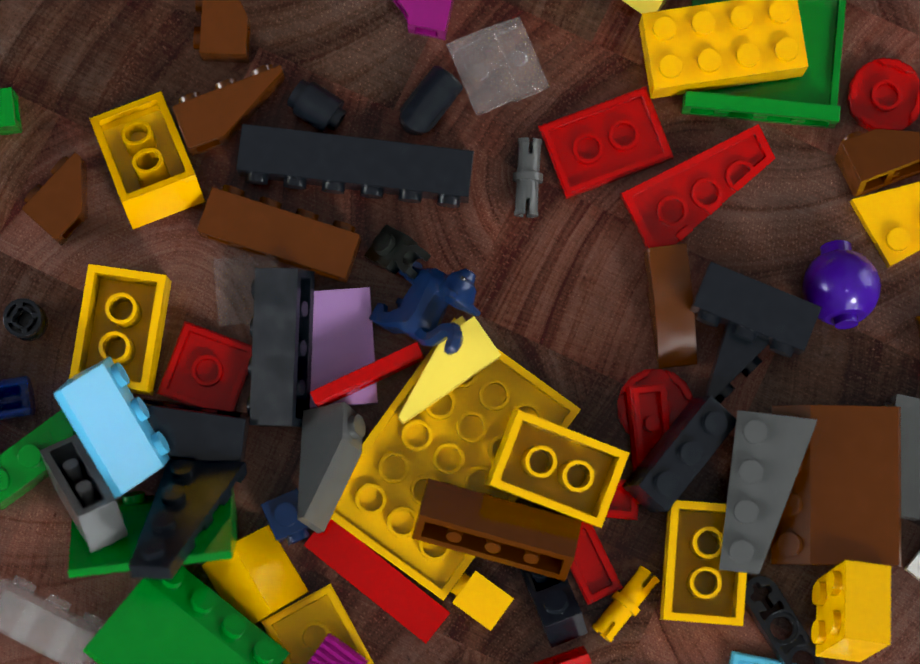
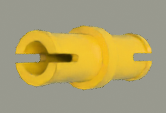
(625, 603)

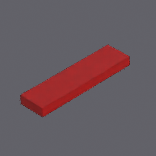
(378, 580)

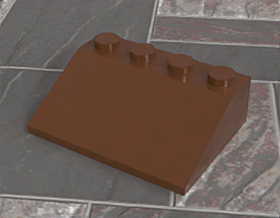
(845, 489)

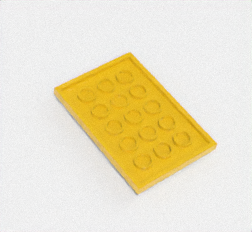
(445, 443)

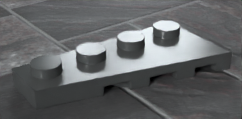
(761, 478)

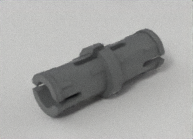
(528, 177)

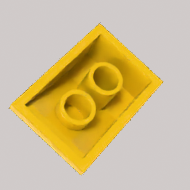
(147, 160)

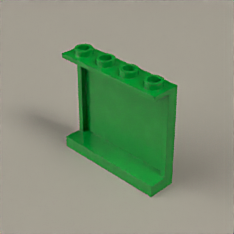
(792, 101)

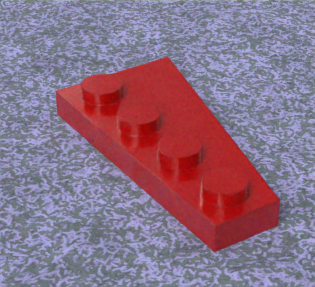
(687, 193)

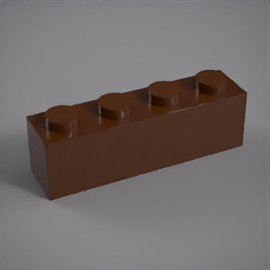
(280, 234)
(497, 529)

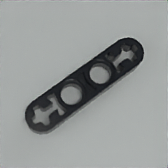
(782, 648)

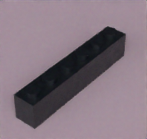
(355, 164)

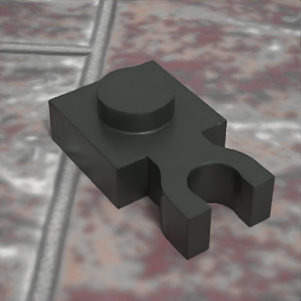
(396, 252)

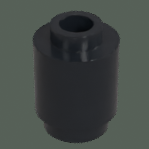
(317, 106)

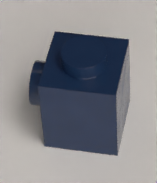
(283, 520)

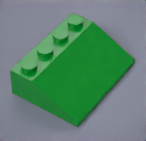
(211, 545)
(180, 624)

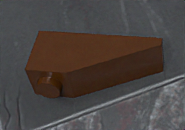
(878, 158)

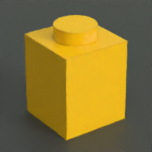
(481, 599)

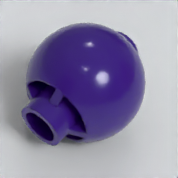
(842, 284)

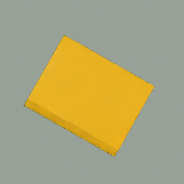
(257, 577)

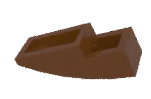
(669, 305)

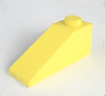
(449, 371)

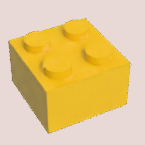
(852, 611)

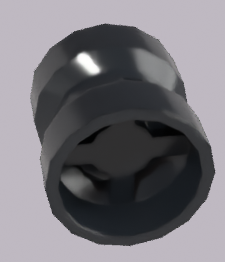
(31, 323)

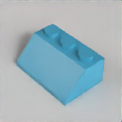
(113, 425)

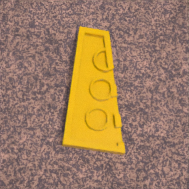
(892, 221)

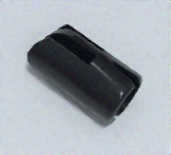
(429, 101)

